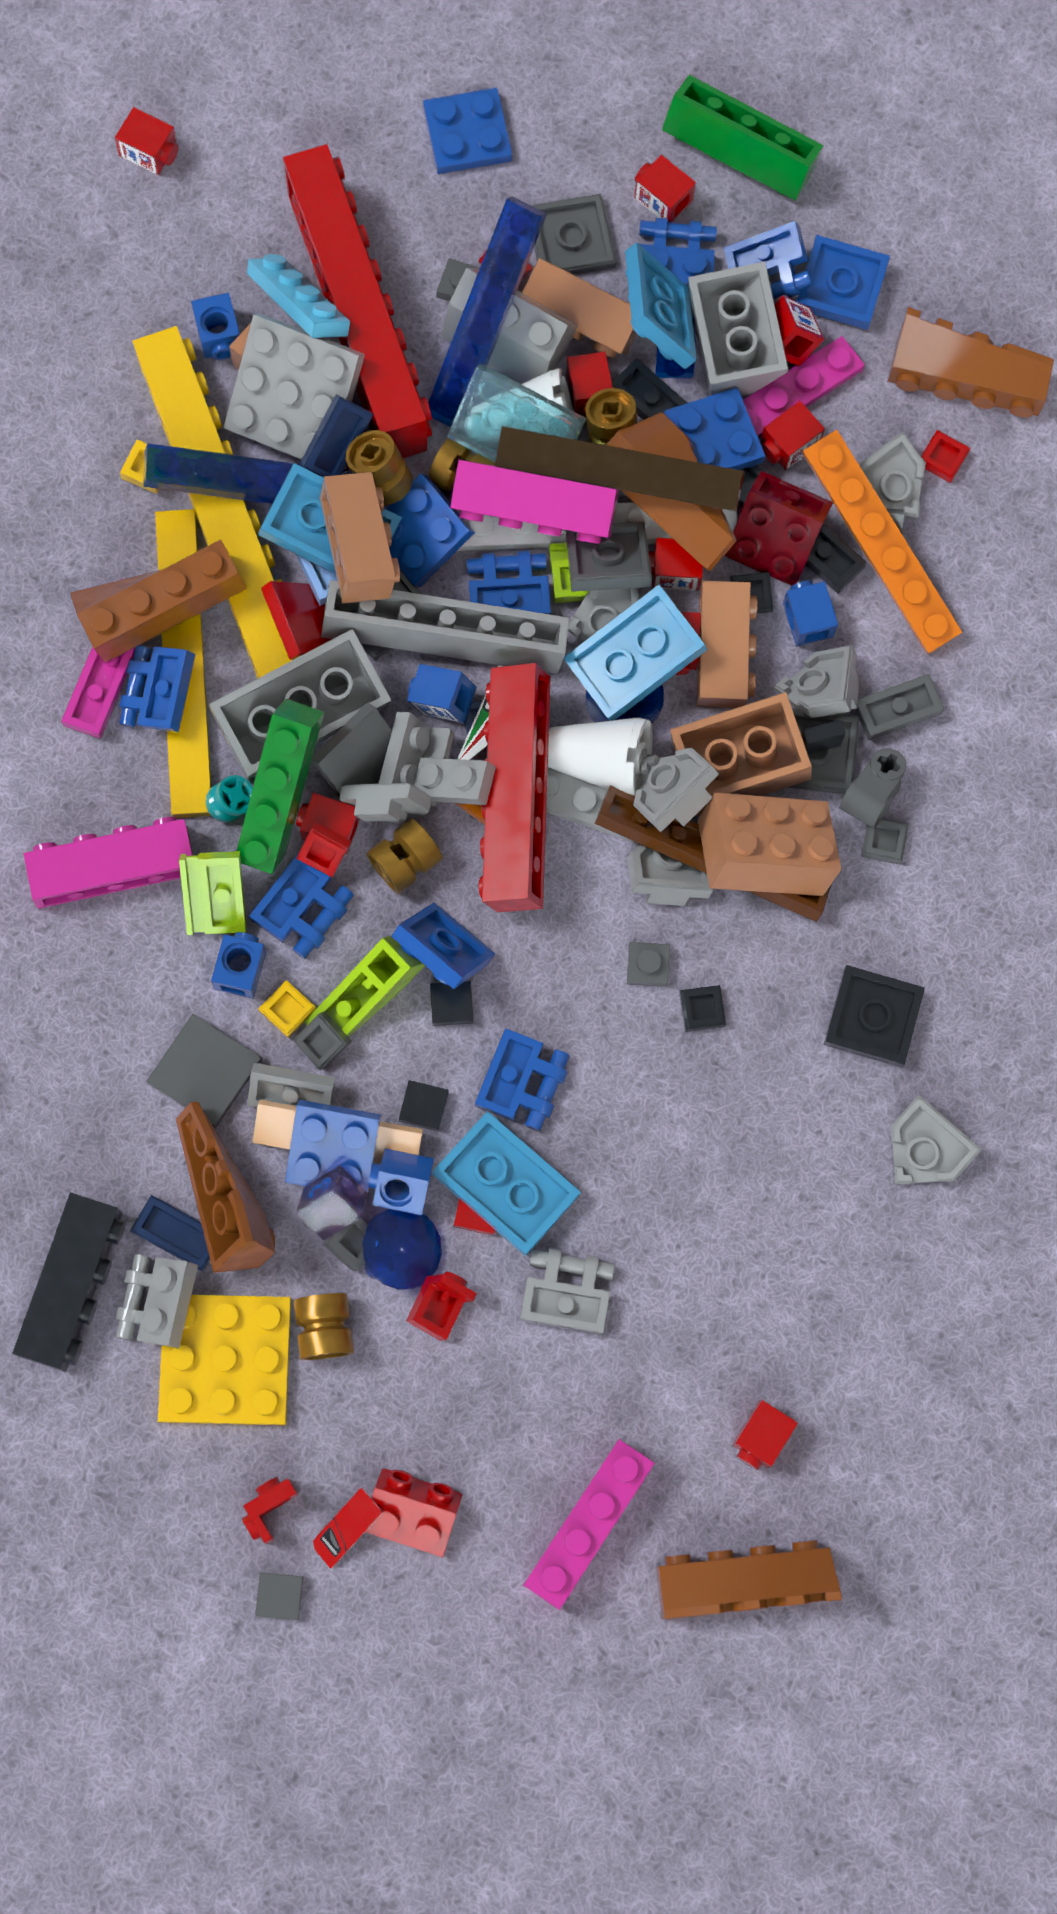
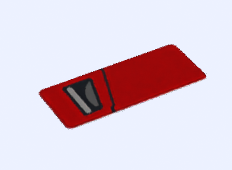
(346, 1528)

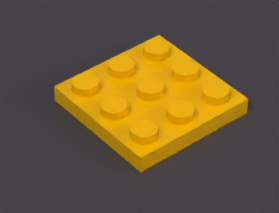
(228, 1363)

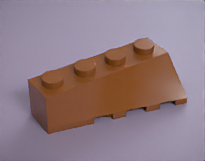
(968, 367)
(143, 606)
(747, 1582)

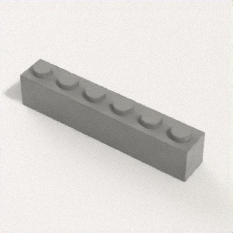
(450, 628)

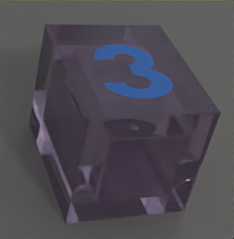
(331, 1203)

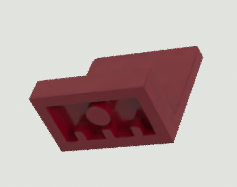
(778, 528)

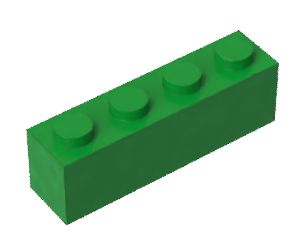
(742, 137)
(279, 785)

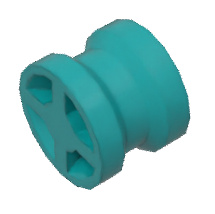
(238, 792)

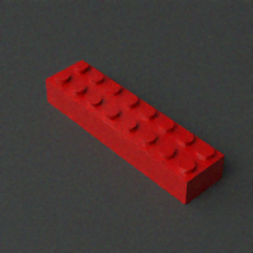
(352, 284)

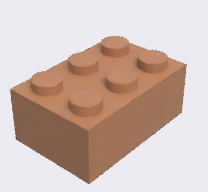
(750, 747)
(769, 844)

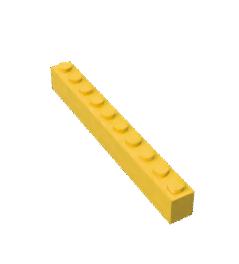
(193, 425)

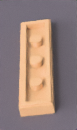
(276, 1122)

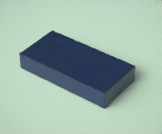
(336, 431)
(172, 1232)

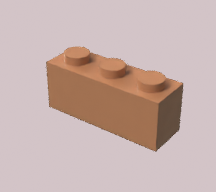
(593, 309)
(359, 537)
(725, 631)

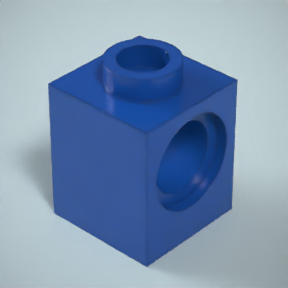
(214, 312)
(810, 612)
(243, 982)
(406, 1195)

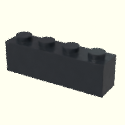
(69, 1282)

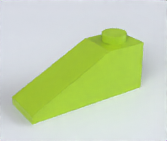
(369, 986)

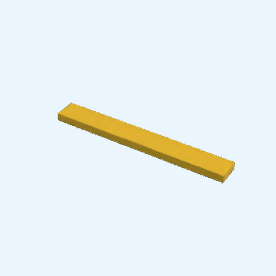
(190, 746)

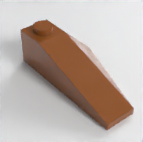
(696, 527)
(227, 1208)

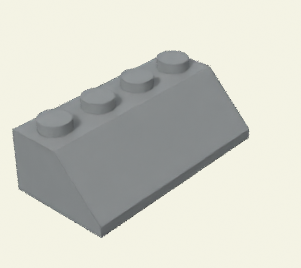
(328, 678)

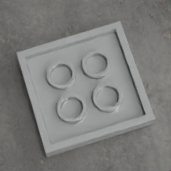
(288, 384)

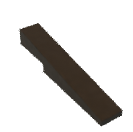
(619, 468)

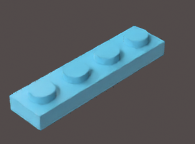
(298, 297)

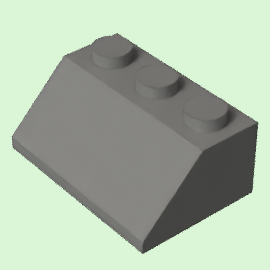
(737, 329)
(529, 340)

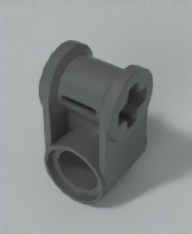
(875, 787)

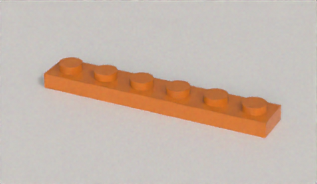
(881, 541)

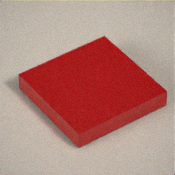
(295, 616)

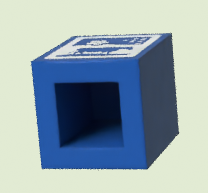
(441, 693)

